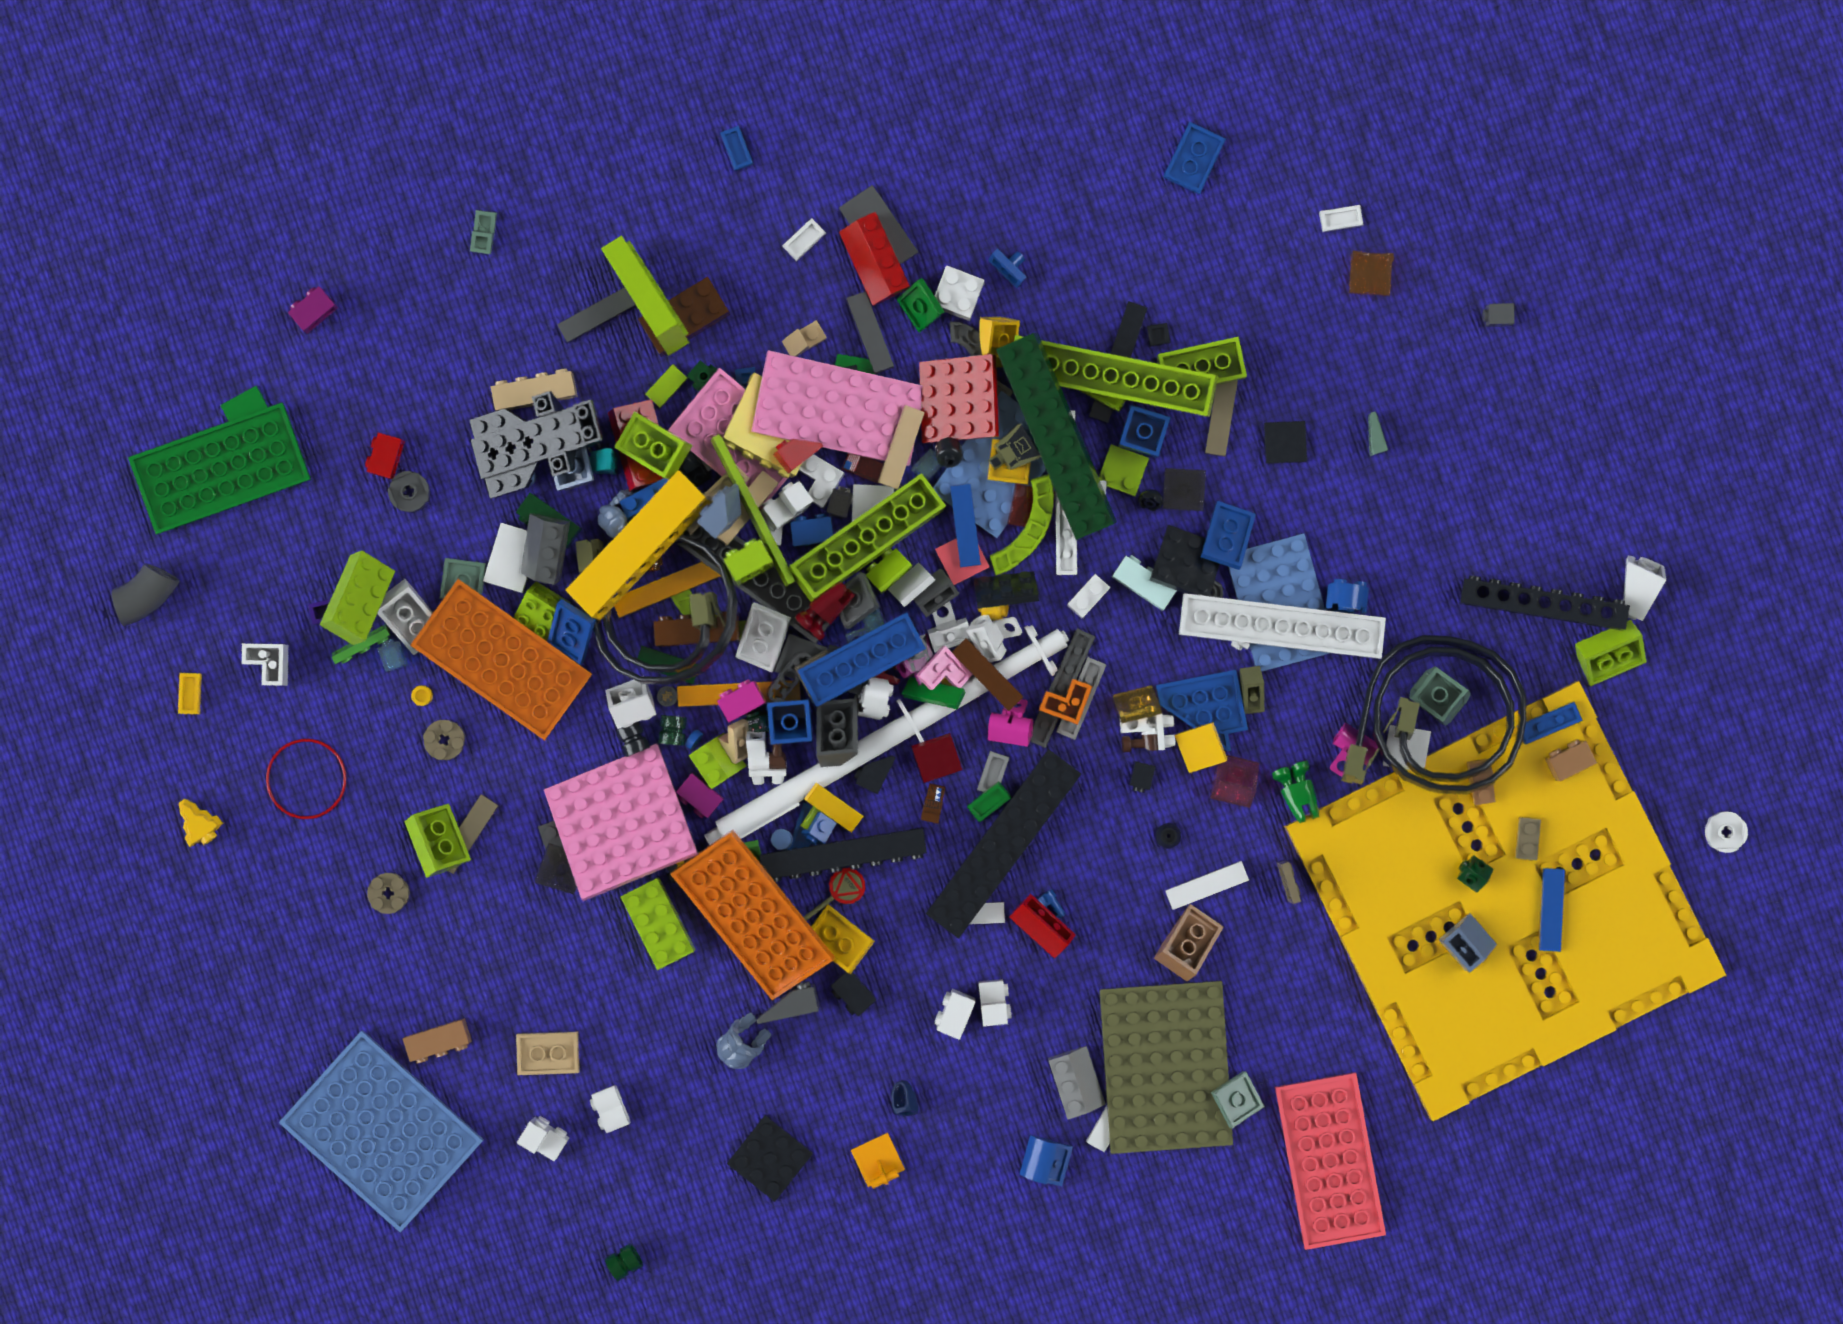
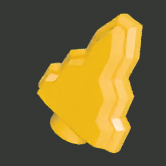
(198, 823)

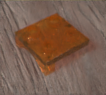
(1370, 273)

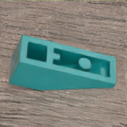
(604, 461)

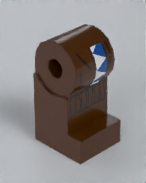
(933, 803)

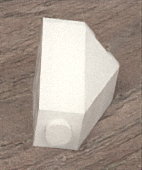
(1642, 584)

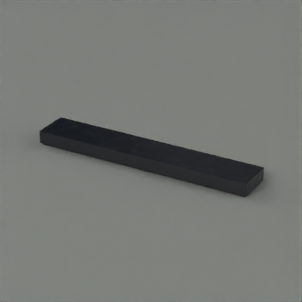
(1122, 346)

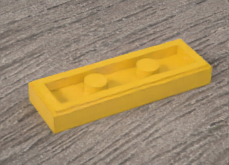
(833, 807)

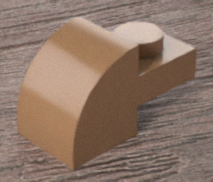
(1486, 794)

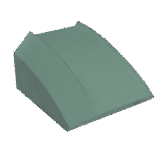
(1439, 695)

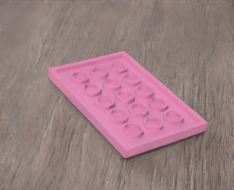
(709, 416)

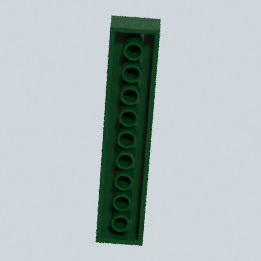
(1056, 435)

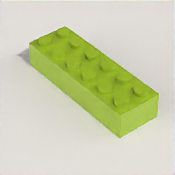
(646, 294)

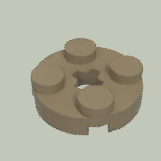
(442, 751)
(395, 883)

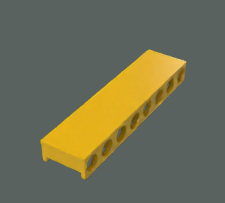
(637, 545)

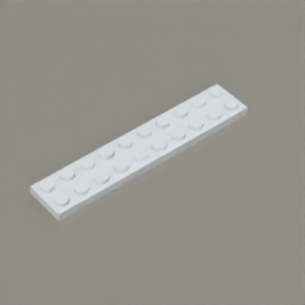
(1282, 626)

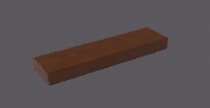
(987, 674)

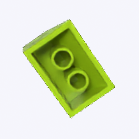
(1610, 653)
(437, 840)

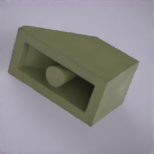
(1252, 689)

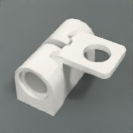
(948, 630)
(989, 634)

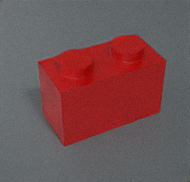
(384, 456)

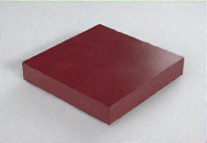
(936, 757)

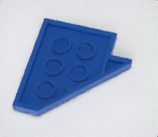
(1205, 701)

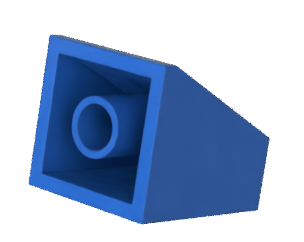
(790, 721)

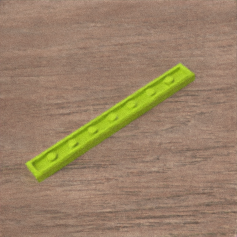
(752, 510)

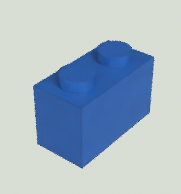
(811, 531)

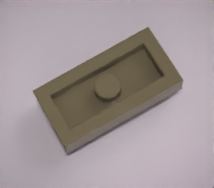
(1528, 838)

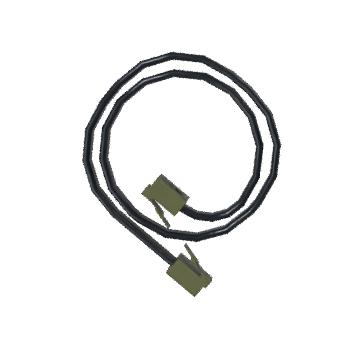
(1408, 713)

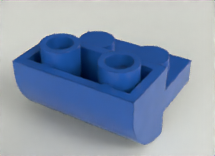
(1045, 1161)

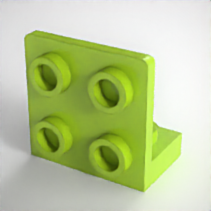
(538, 609)

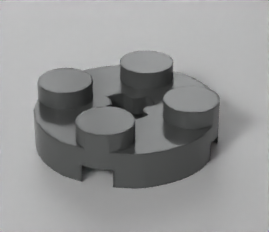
(398, 487)

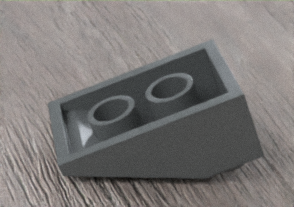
(797, 1002)

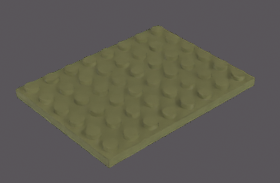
(1162, 1064)

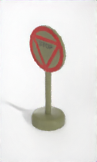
(845, 887)

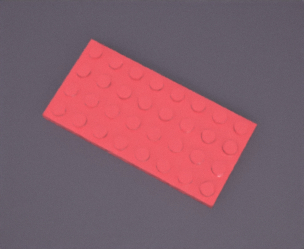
(1330, 1160)

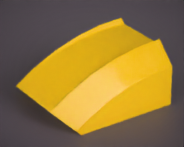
(995, 333)

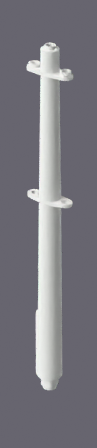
(790, 793)

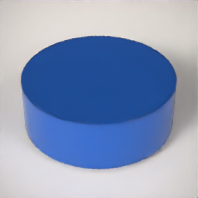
(694, 739)

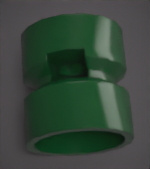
(625, 1261)

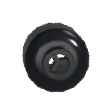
(948, 452)

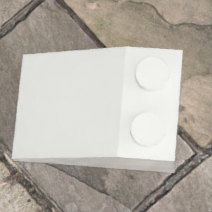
(404, 613)

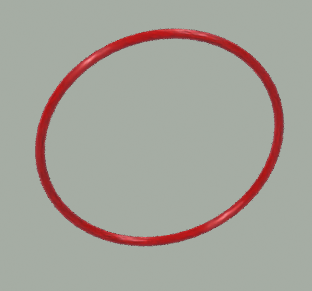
(344, 779)

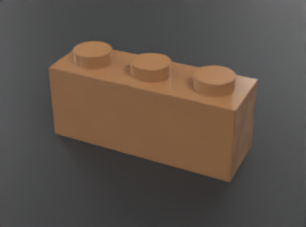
(437, 1041)

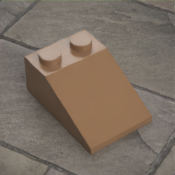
(1188, 943)

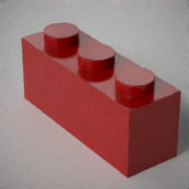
(1042, 925)

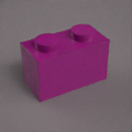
(312, 309)
(699, 796)

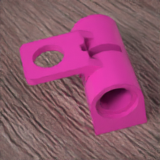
(1011, 726)
(1346, 736)

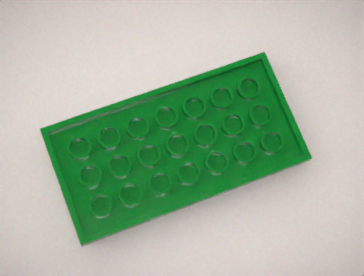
(219, 468)

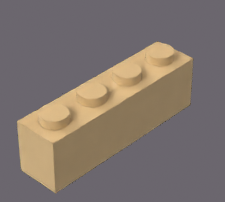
(520, 393)

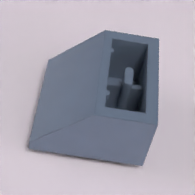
(722, 512)
(1468, 943)

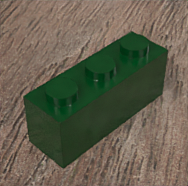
(536, 506)

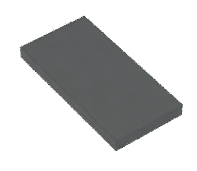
(869, 202)

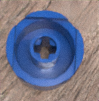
(1347, 597)

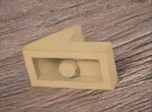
(804, 339)
(735, 741)

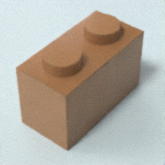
(1570, 760)

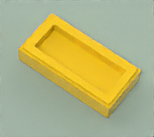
(189, 693)

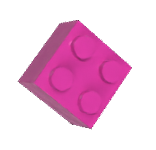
(741, 701)

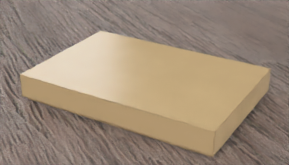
(547, 1053)

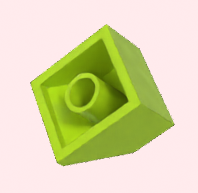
(888, 570)
(715, 763)

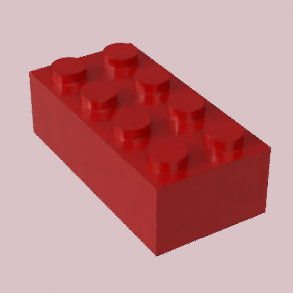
(636, 474)

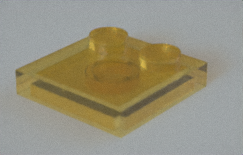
(1137, 704)

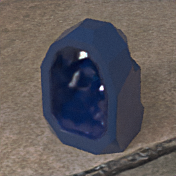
(904, 1099)

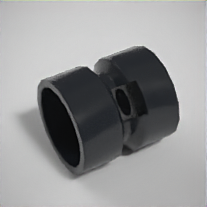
(632, 739)

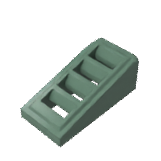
(1376, 438)

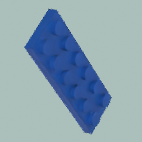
(861, 659)

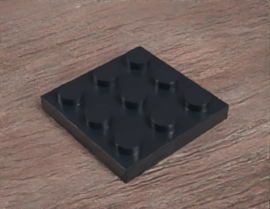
(1181, 564)
(770, 1158)

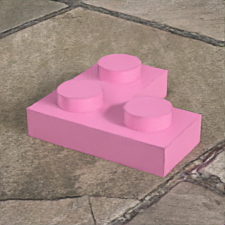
(944, 665)

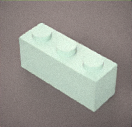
(1137, 579)

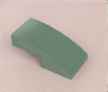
(483, 231)

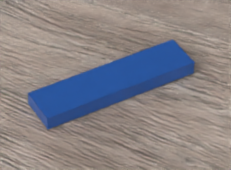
(965, 525)
(1551, 909)

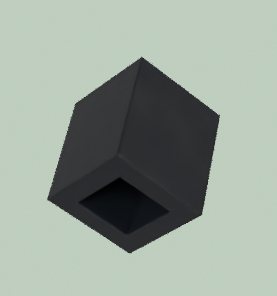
(1141, 776)

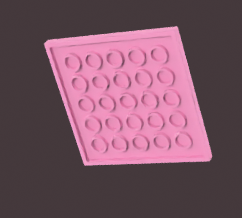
(620, 822)

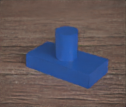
(1008, 267)

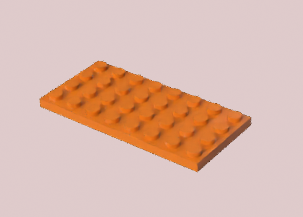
(501, 659)
(752, 915)

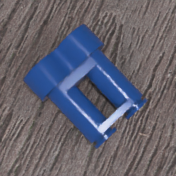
(1048, 898)

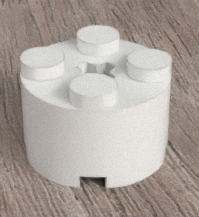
(874, 698)

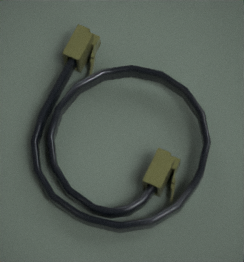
(703, 618)

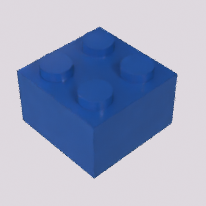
(1144, 431)

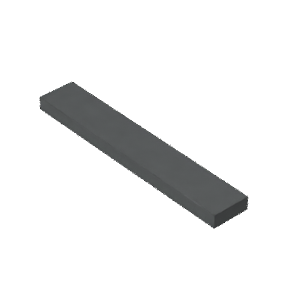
(1068, 670)

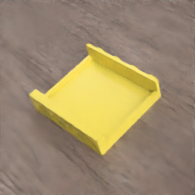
(751, 444)

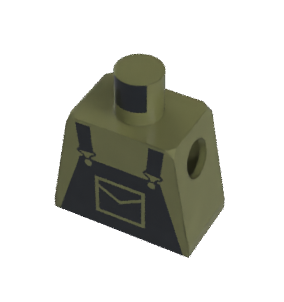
(1014, 449)

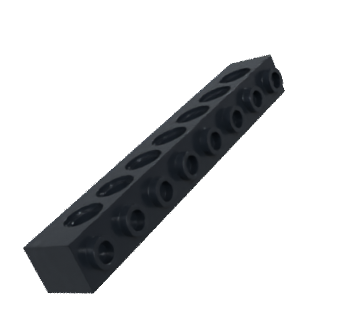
(1617, 620)

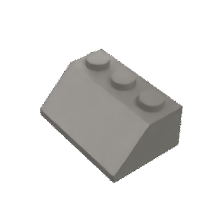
(1076, 1082)

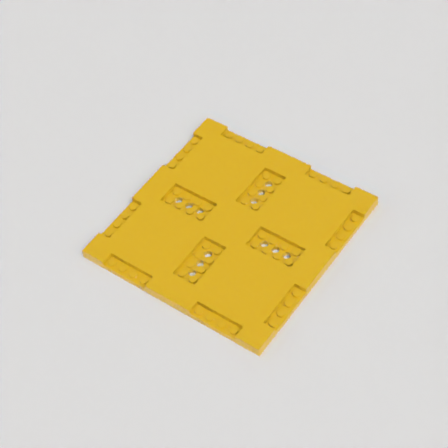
(1390, 875)

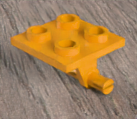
(878, 1161)

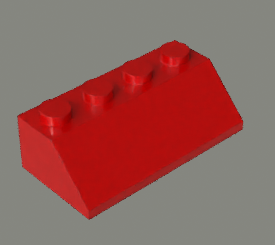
(874, 259)

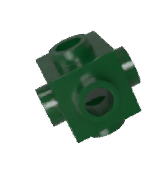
(700, 373)
(1474, 873)

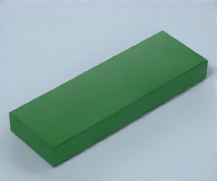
(941, 695)

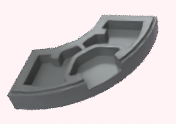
(966, 337)

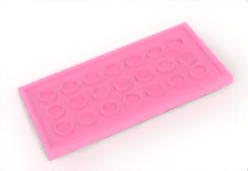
(831, 405)

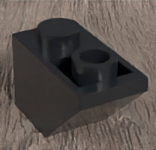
(694, 469)

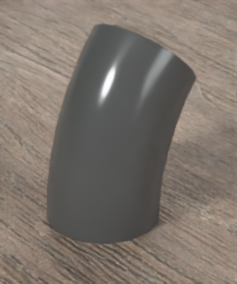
(143, 594)

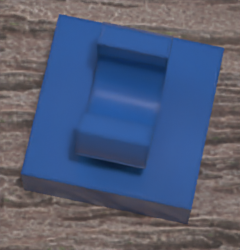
(743, 375)

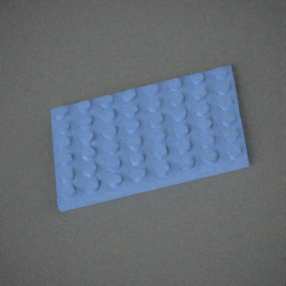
(381, 1131)

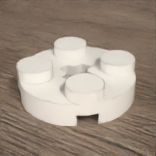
(1734, 840)

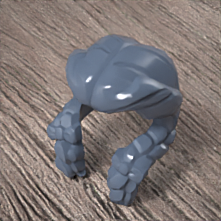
(611, 517)
(733, 1050)

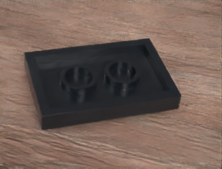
(1006, 589)

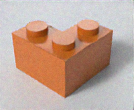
(1071, 706)

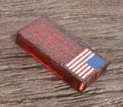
(863, 467)

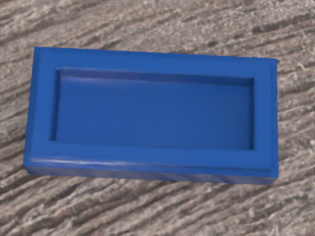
(736, 148)

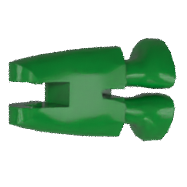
(1299, 793)

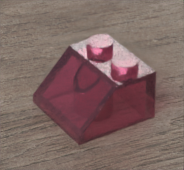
(1235, 781)

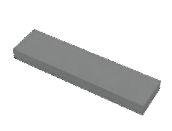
(1091, 675)

